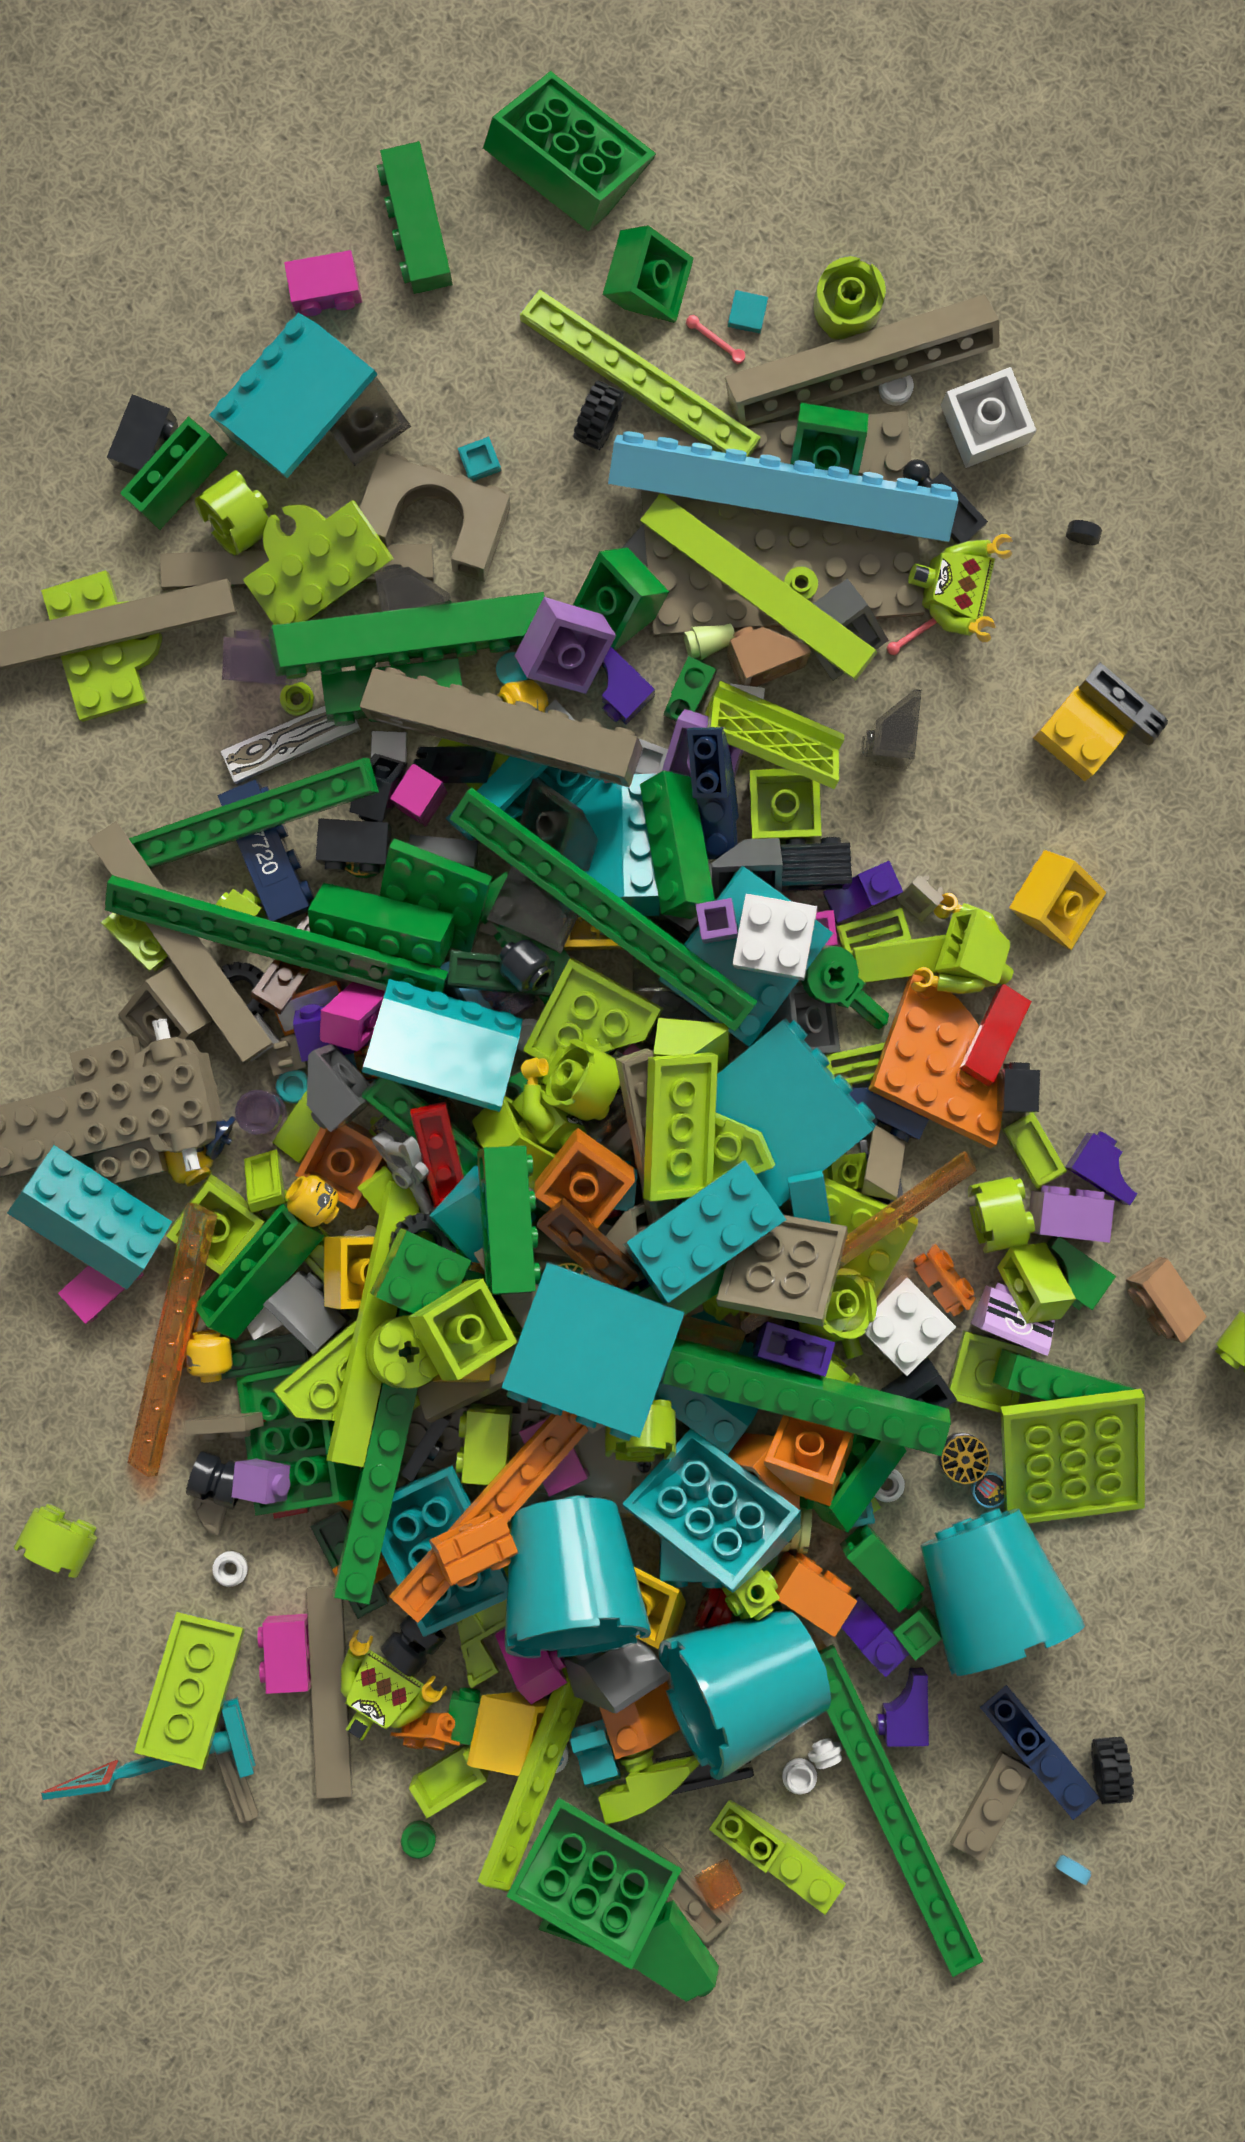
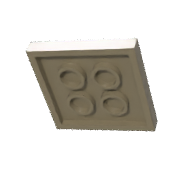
(786, 1272)

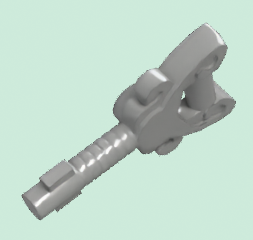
(407, 1167)

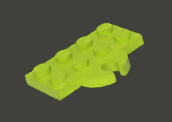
(314, 562)
(105, 676)

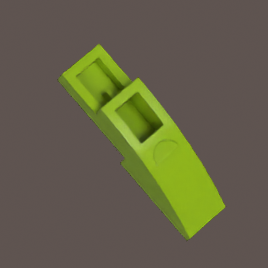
(777, 1854)

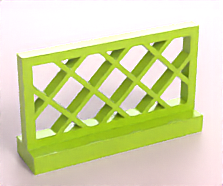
(777, 733)

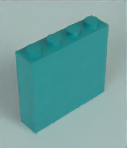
(795, 1104)
(592, 1351)

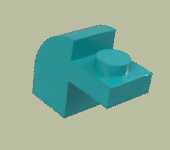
(594, 1754)

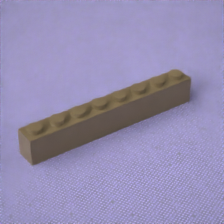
(863, 361)
(501, 726)

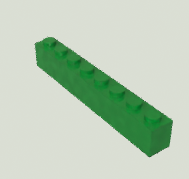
(401, 635)
(808, 1396)

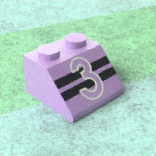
(1002, 1317)

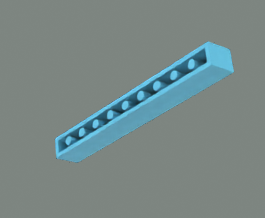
(783, 487)

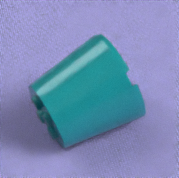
(572, 1581)
(995, 1592)
(744, 1687)

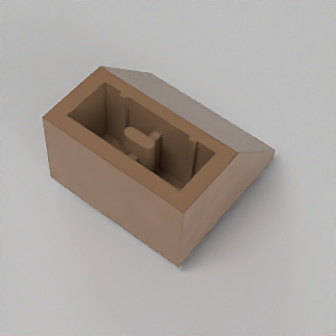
(1166, 1300)

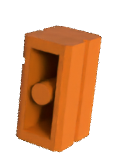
(474, 1548)

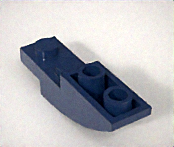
(714, 788)
(1039, 1752)

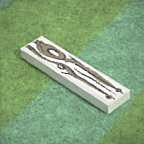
(283, 744)

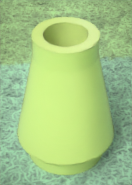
(706, 640)

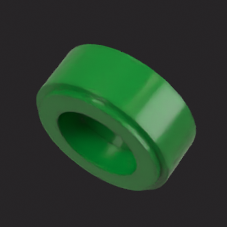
(418, 1839)

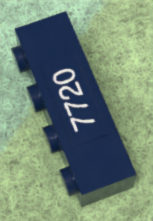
(272, 864)

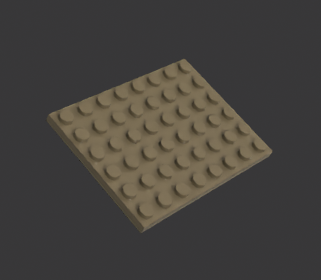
(870, 558)

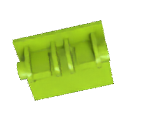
(137, 940)

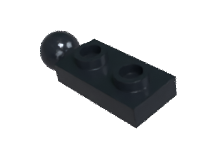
(967, 519)

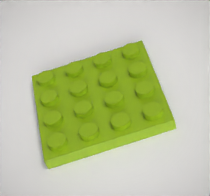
(1074, 1456)

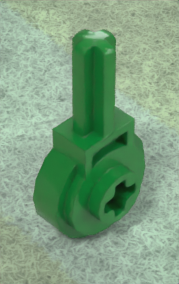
(835, 980)

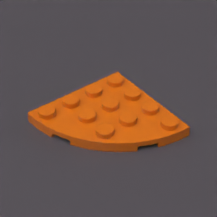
(924, 1062)

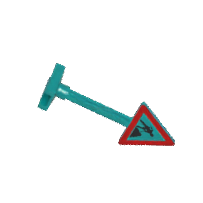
(102, 1778)

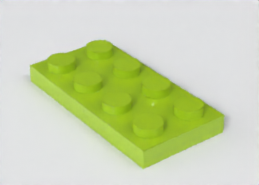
(680, 1125)
(189, 1691)

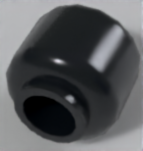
(524, 965)

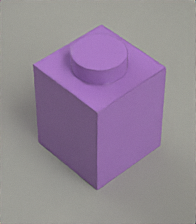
(717, 920)
(261, 1481)

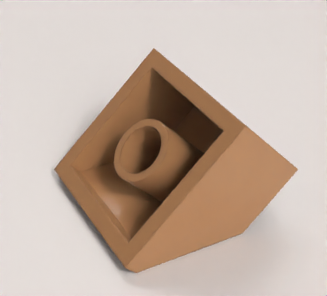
(764, 656)

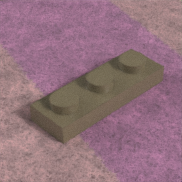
(991, 1806)

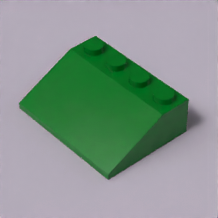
(567, 149)
(296, 1443)
(594, 1883)

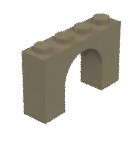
(399, 484)

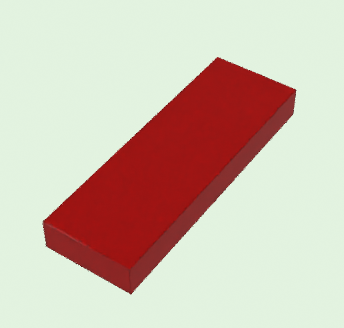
(995, 1035)
(437, 1149)

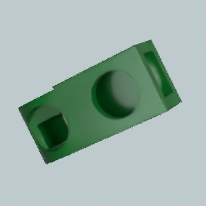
(689, 688)

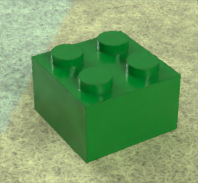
(417, 1272)

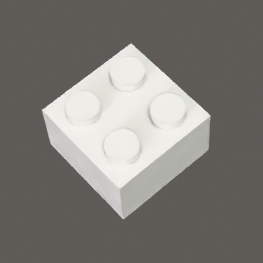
(988, 417)
(774, 937)
(907, 1325)

